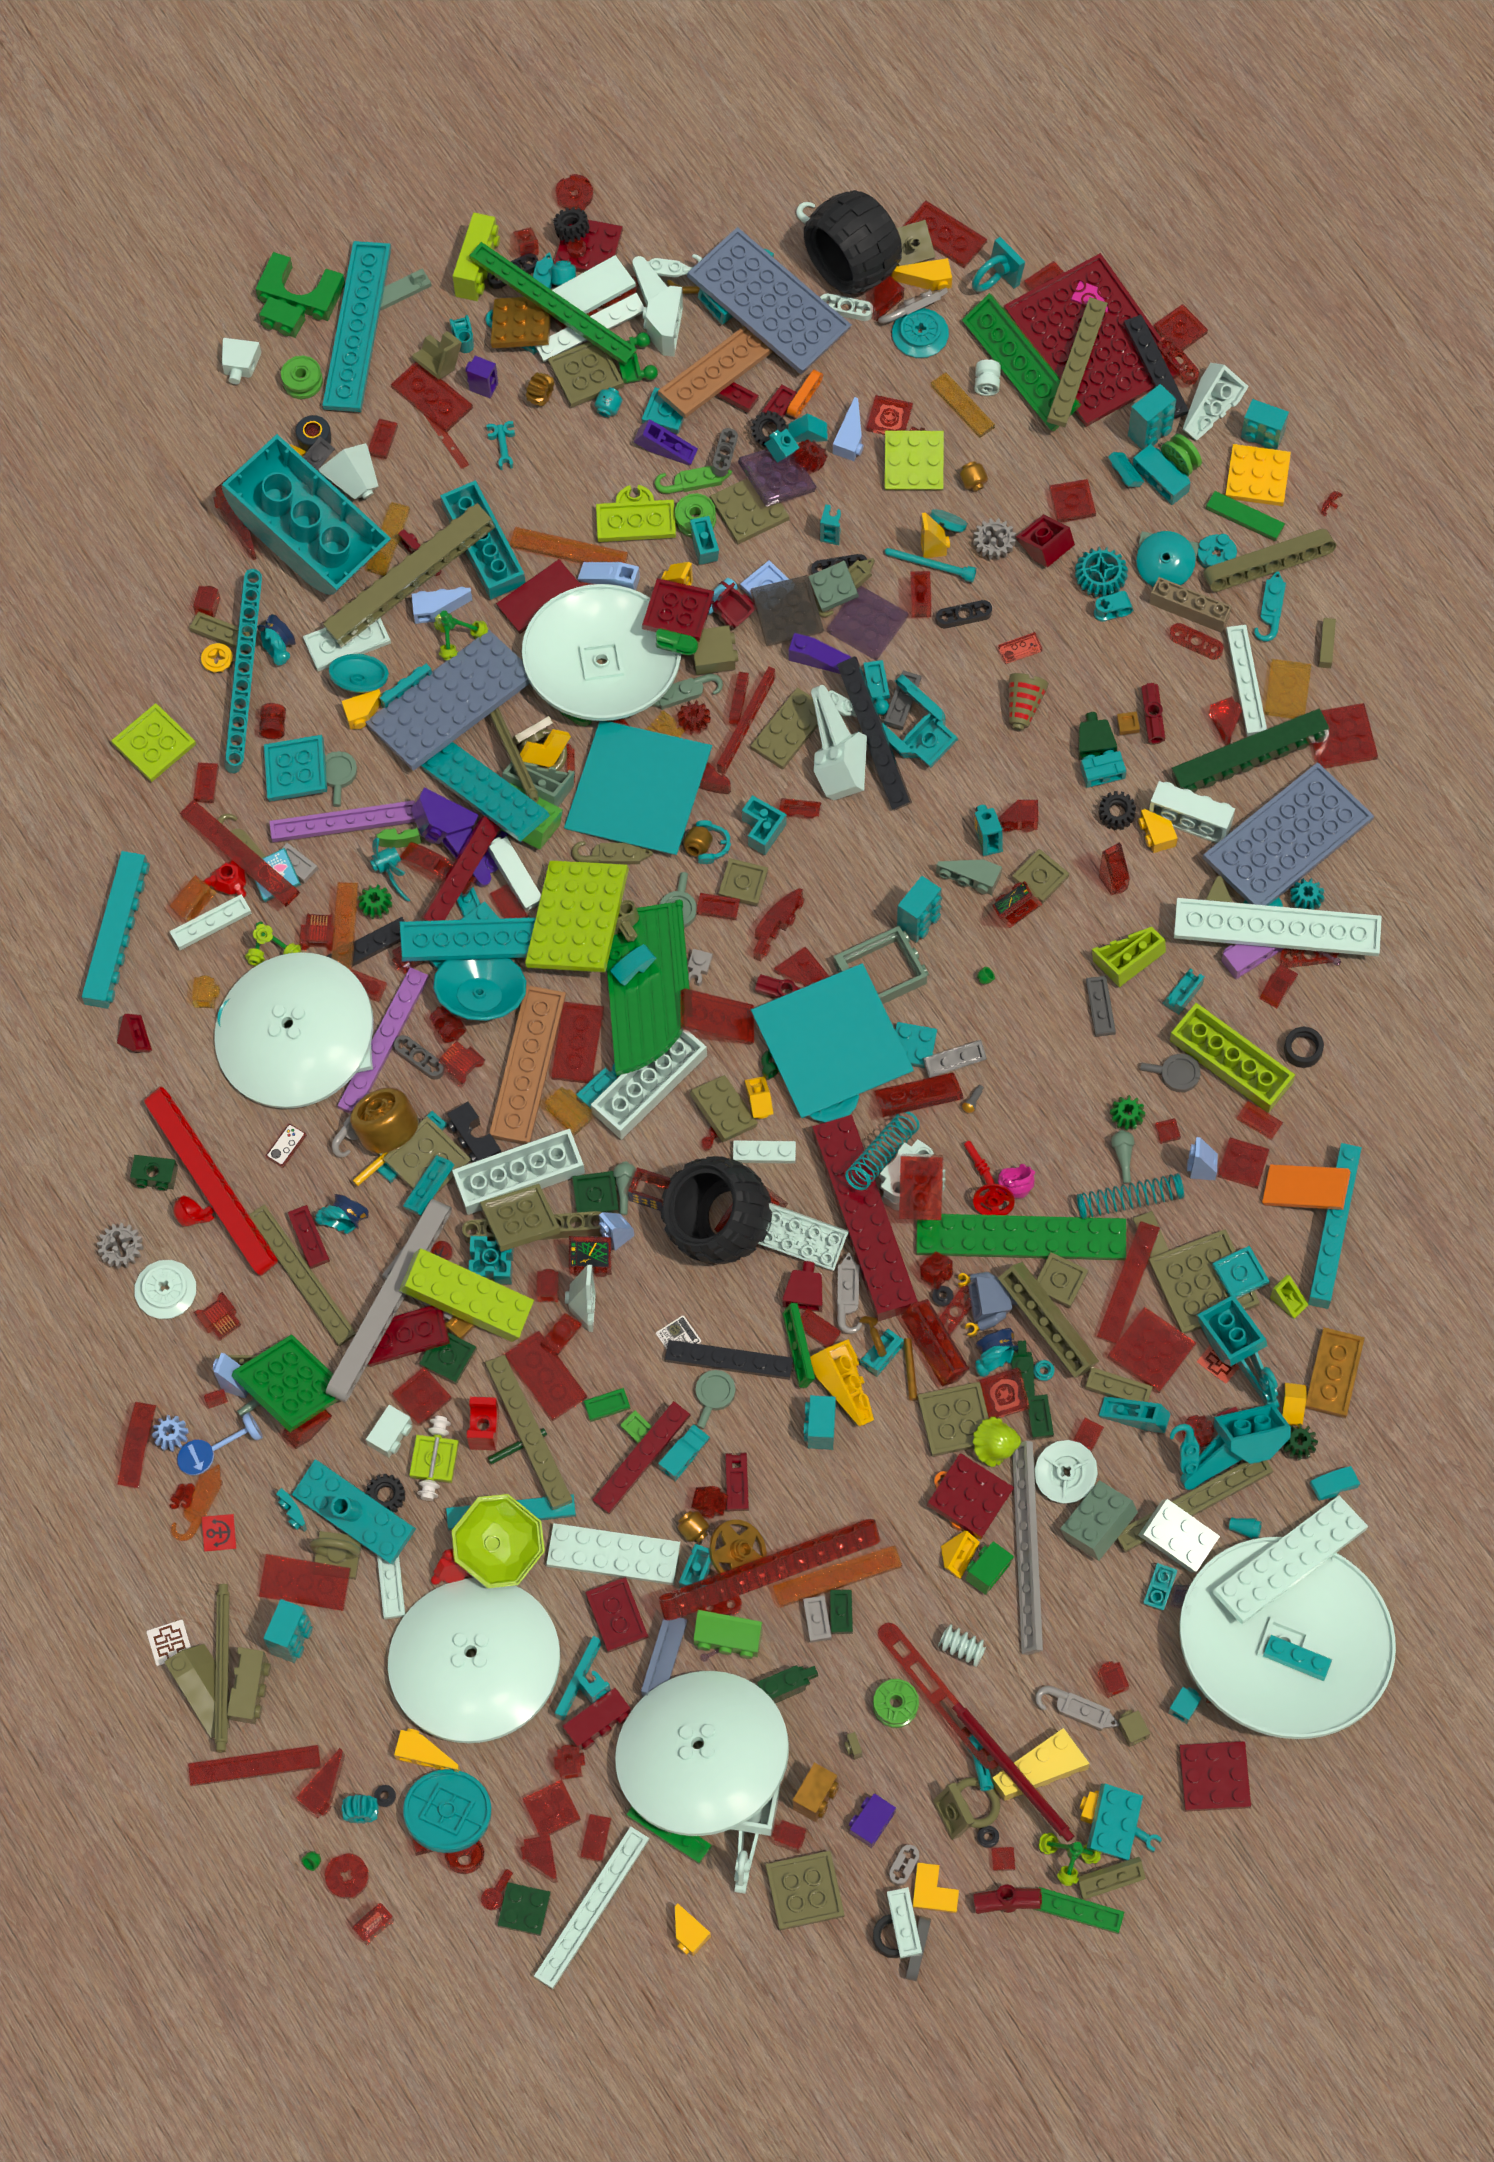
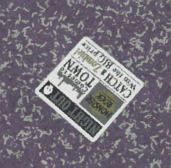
(678, 1331)

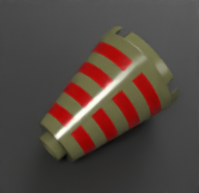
(1024, 699)

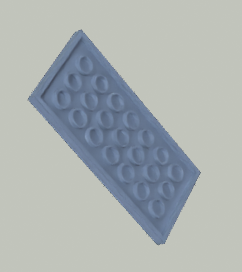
(769, 300)
(450, 700)
(1288, 837)

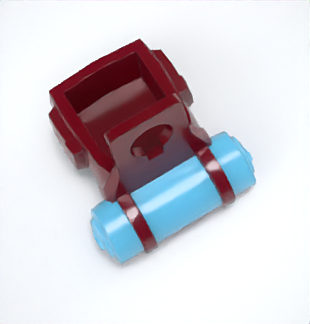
(731, 604)

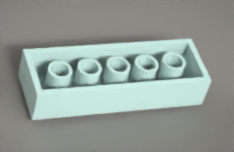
(642, 1090)
(537, 1162)

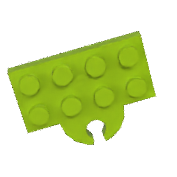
(635, 517)

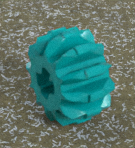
(1301, 900)
(360, 1809)

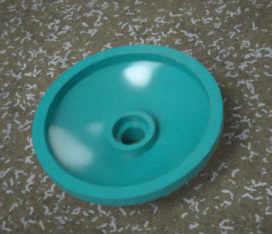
(1176, 569)
(358, 673)

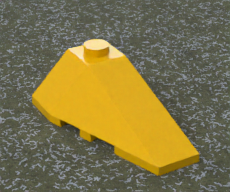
(839, 1374)

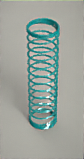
(866, 1175)
(1178, 1185)

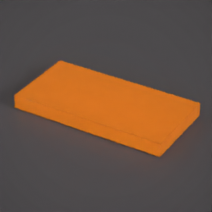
(1306, 1187)

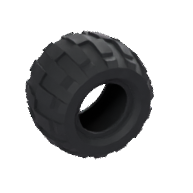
(852, 242)
(689, 1202)

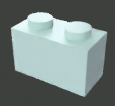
(389, 1431)

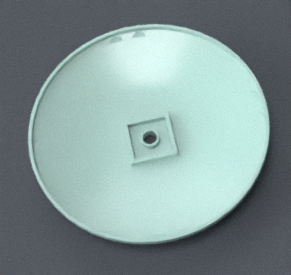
(1327, 1612)

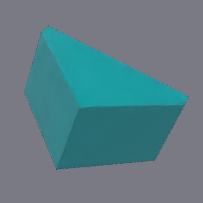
(808, 428)

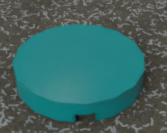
(949, 520)

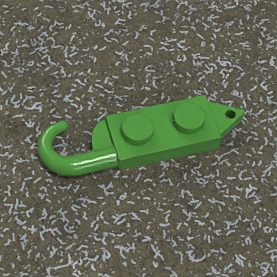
(691, 480)

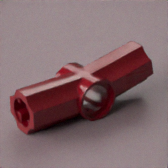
(774, 987)
(1021, 1899)

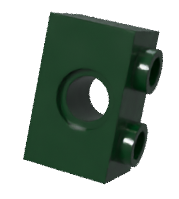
(144, 1165)

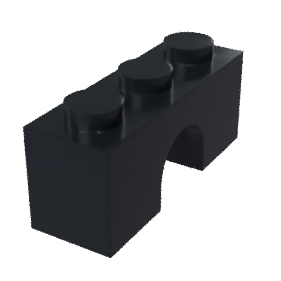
(463, 1121)

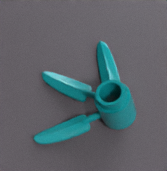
(387, 860)

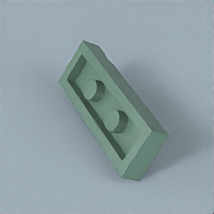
(404, 288)

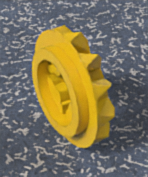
(211, 652)

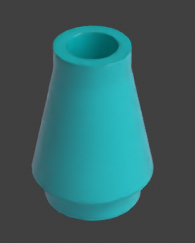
(1246, 1526)

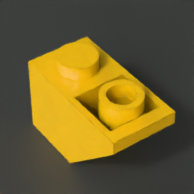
(1158, 830)

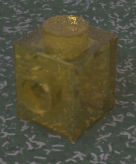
(205, 992)

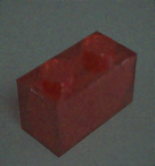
(920, 594)

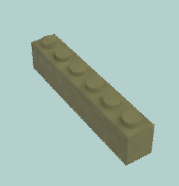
(1048, 1319)

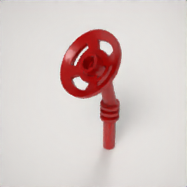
(994, 1193)

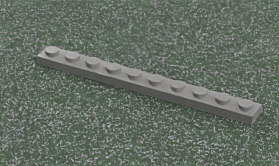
(1027, 1549)

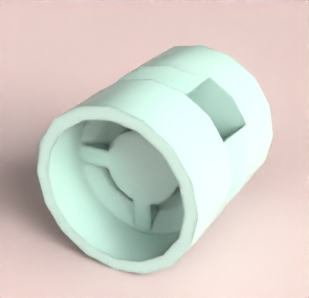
(987, 378)

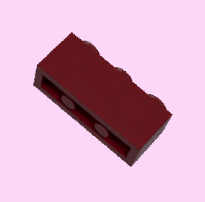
(597, 1719)

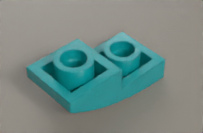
(635, 961)
(1334, 1482)
(294, 1514)
(1160, 1586)

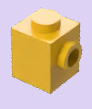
(1088, 1806)

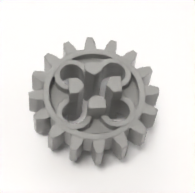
(998, 529)
(125, 1235)

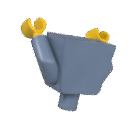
(988, 1300)

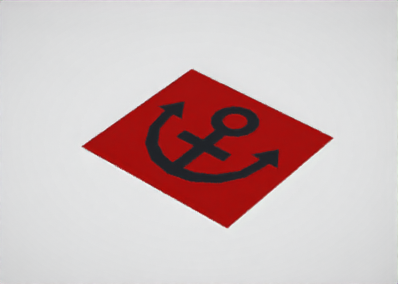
(218, 1532)

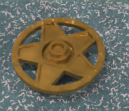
(736, 1548)

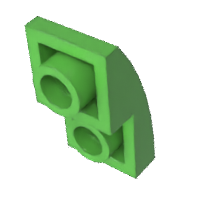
(391, 839)

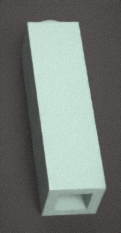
(514, 873)

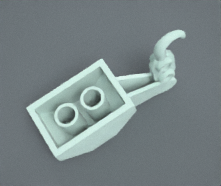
(663, 303)
(843, 755)
(762, 1824)

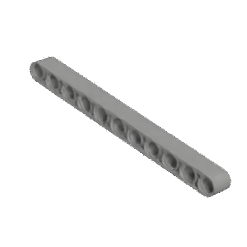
(386, 1303)

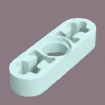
(860, 304)

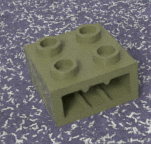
(715, 651)

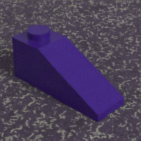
(664, 443)
(815, 653)

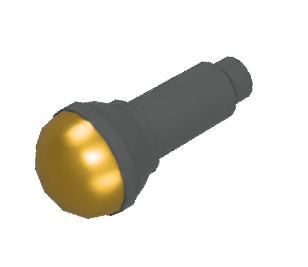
(970, 1104)

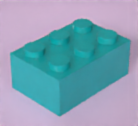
(1152, 417)
(919, 909)
(288, 1631)

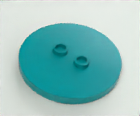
(447, 1811)

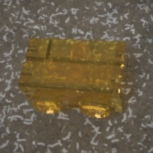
(568, 1110)

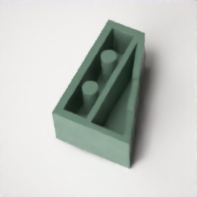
(551, 784)

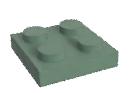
(833, 586)

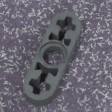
(722, 445)
(403, 1052)
(915, 1961)

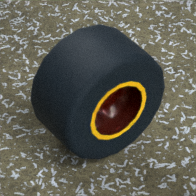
(310, 429)

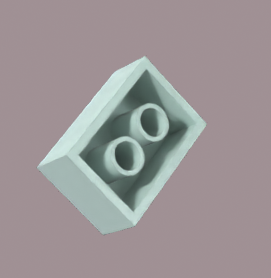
(1179, 1535)

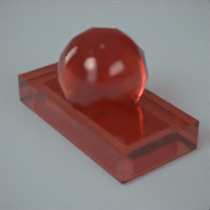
(561, 1334)

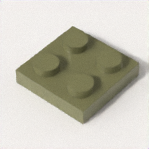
(1042, 875)
(743, 881)
(1061, 1279)

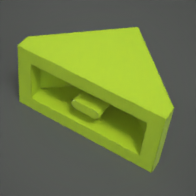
(1289, 1297)

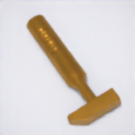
(874, 1334)

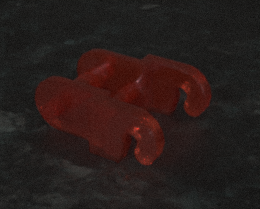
(184, 1493)

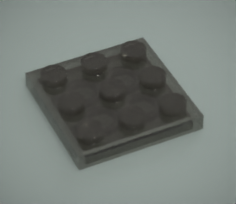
(786, 609)

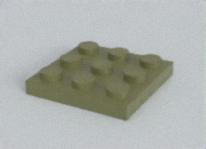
(584, 373)
(745, 511)
(417, 1154)
(520, 1217)
(952, 1417)
(805, 1890)

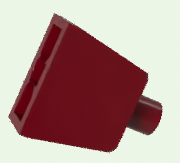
(805, 1288)

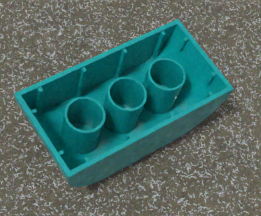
(302, 517)

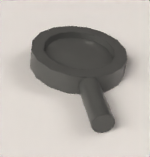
(1178, 1072)

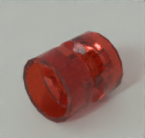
(272, 721)

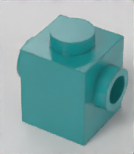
(781, 444)

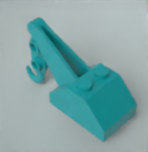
(1236, 1337)
(1245, 1435)

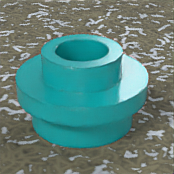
(1044, 1364)

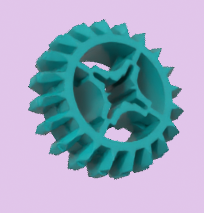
(1110, 565)

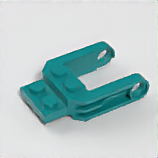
(930, 737)

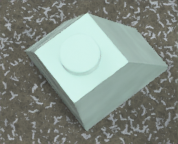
(352, 471)

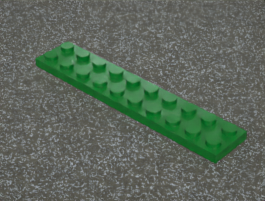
(1023, 1237)

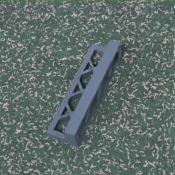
(664, 1653)

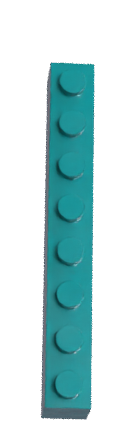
(115, 930)
(1333, 1234)

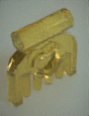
(666, 727)

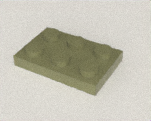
(723, 1108)

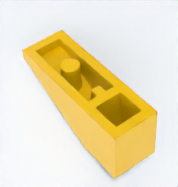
(925, 275)
(933, 538)
(420, 1751)

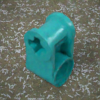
(462, 331)
(1113, 605)

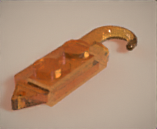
(203, 1497)

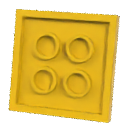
(1258, 475)

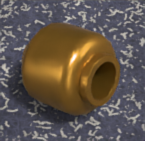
(973, 476)
(698, 841)
(693, 1526)

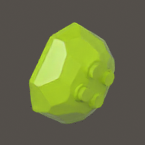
(497, 1541)

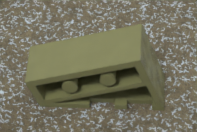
(248, 1686)

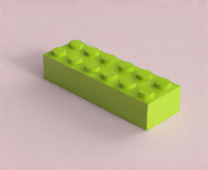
(1232, 1057)
(466, 1295)

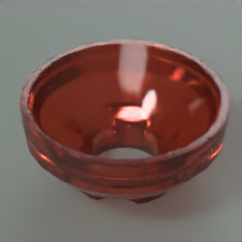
(475, 1852)

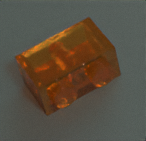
(193, 898)

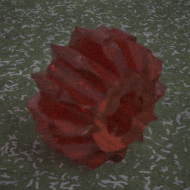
(810, 455)
(694, 710)

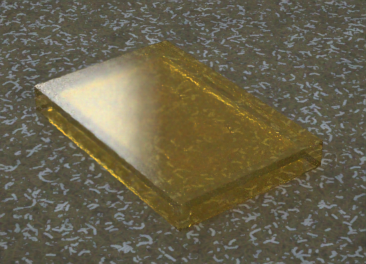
(1287, 689)

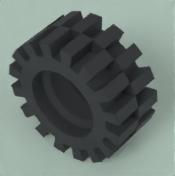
(570, 217)
(761, 420)
(1117, 821)
(391, 1482)

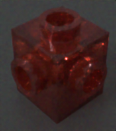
(936, 1270)
(1205, 1435)
(709, 1501)
(569, 1769)

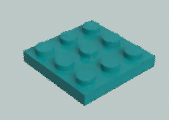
(295, 768)

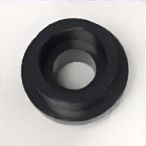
(942, 1301)
(385, 1802)
(988, 1830)

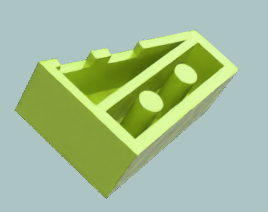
(1129, 956)

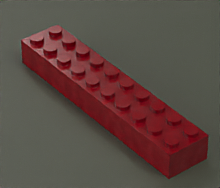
(864, 1219)

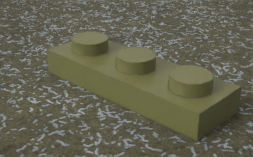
(216, 629)
(1117, 1386)
(1111, 1878)

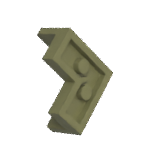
(437, 356)

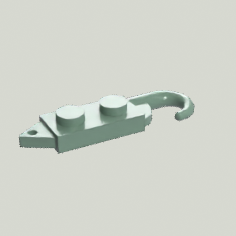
(687, 690)

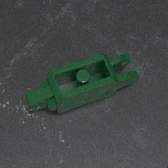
(787, 1683)

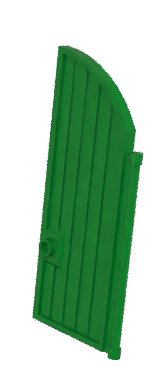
(649, 1006)

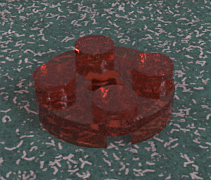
(570, 184)
(340, 1865)

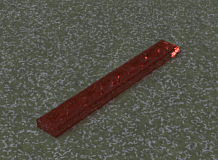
(240, 853)

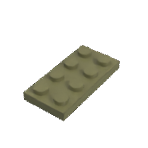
(787, 730)

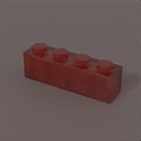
(935, 1342)

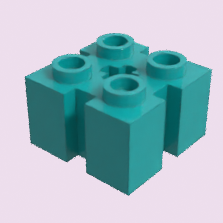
(481, 1251)

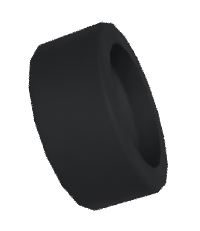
(1306, 1032)
(887, 1952)

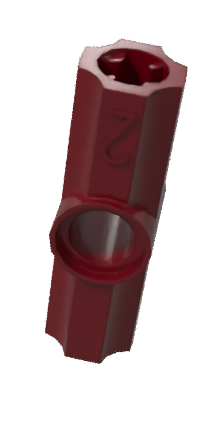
(1152, 703)

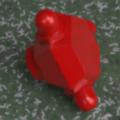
(228, 879)
(448, 1570)

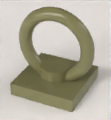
(536, 733)
(337, 1550)
(955, 1810)

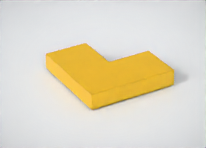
(546, 753)
(930, 1896)

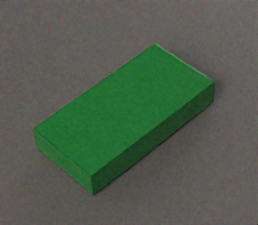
(607, 1405)

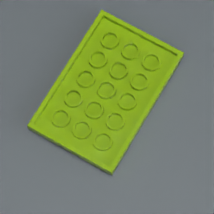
(577, 916)

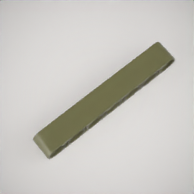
(1269, 560)
(564, 1220)

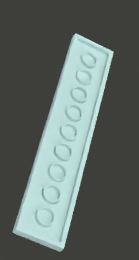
(1277, 927)

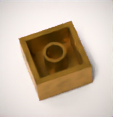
(815, 1792)

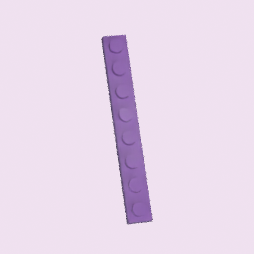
(341, 821)
(385, 1036)

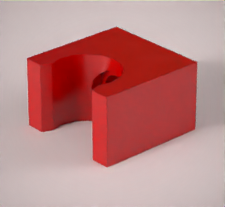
(483, 1411)

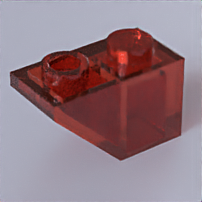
(1020, 816)

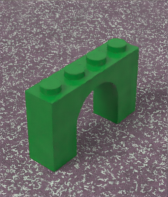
(317, 303)

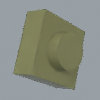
(852, 1746)

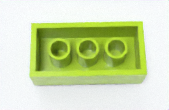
(468, 275)

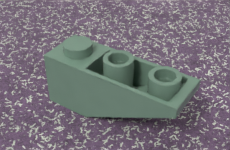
(973, 873)

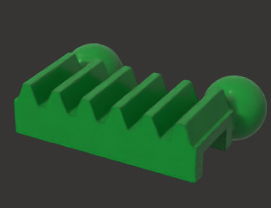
(632, 371)

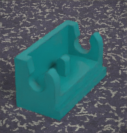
(830, 526)
(1184, 992)
(877, 1364)
(595, 1689)

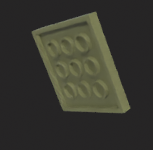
(1190, 1280)

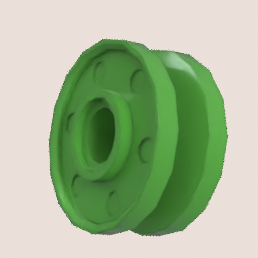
(301, 367)
(1182, 454)
(692, 505)
(890, 1715)

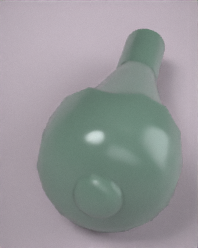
(1123, 1145)
(624, 1175)

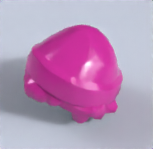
(1017, 1180)

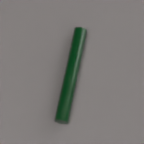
(509, 1450)

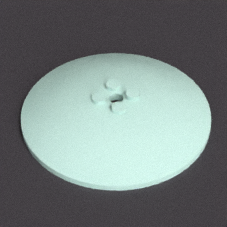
(592, 625)
(312, 1056)
(482, 1694)
(709, 1786)

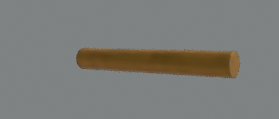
(910, 1369)

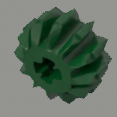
(1307, 1439)

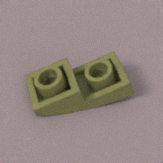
(1160, 1245)

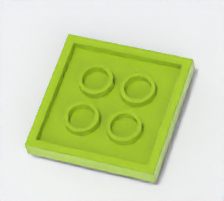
(914, 460)
(153, 742)

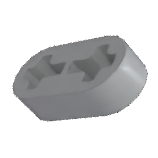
(899, 1862)

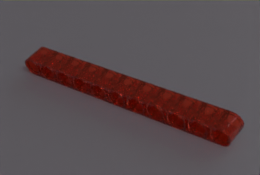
(769, 1569)

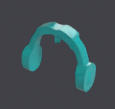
(709, 858)

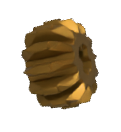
(540, 389)

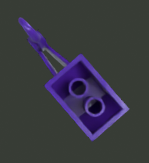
(450, 824)

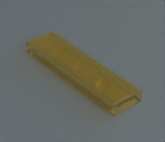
(962, 405)
(392, 525)

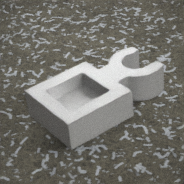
(698, 964)

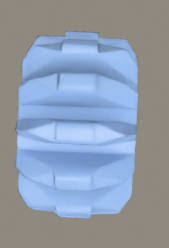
(173, 1439)

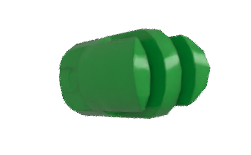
(676, 642)

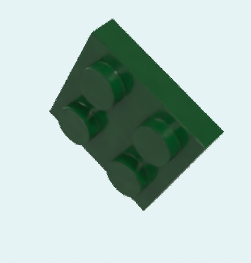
(595, 1192)
(450, 1359)
(524, 1909)

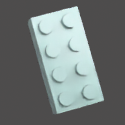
(1192, 812)

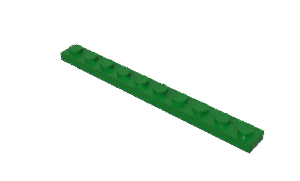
(553, 303)

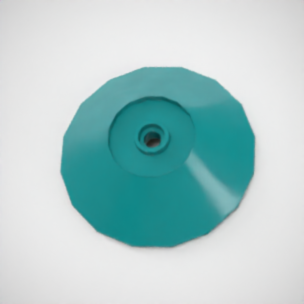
(480, 987)

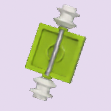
(434, 1458)

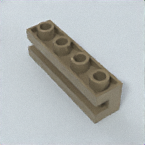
(1190, 605)

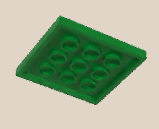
(287, 1382)

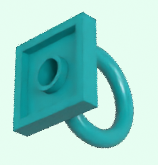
(1005, 262)

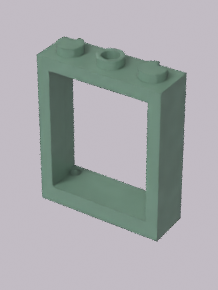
(878, 942)

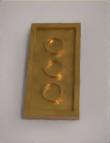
(1334, 1372)

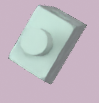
(239, 358)

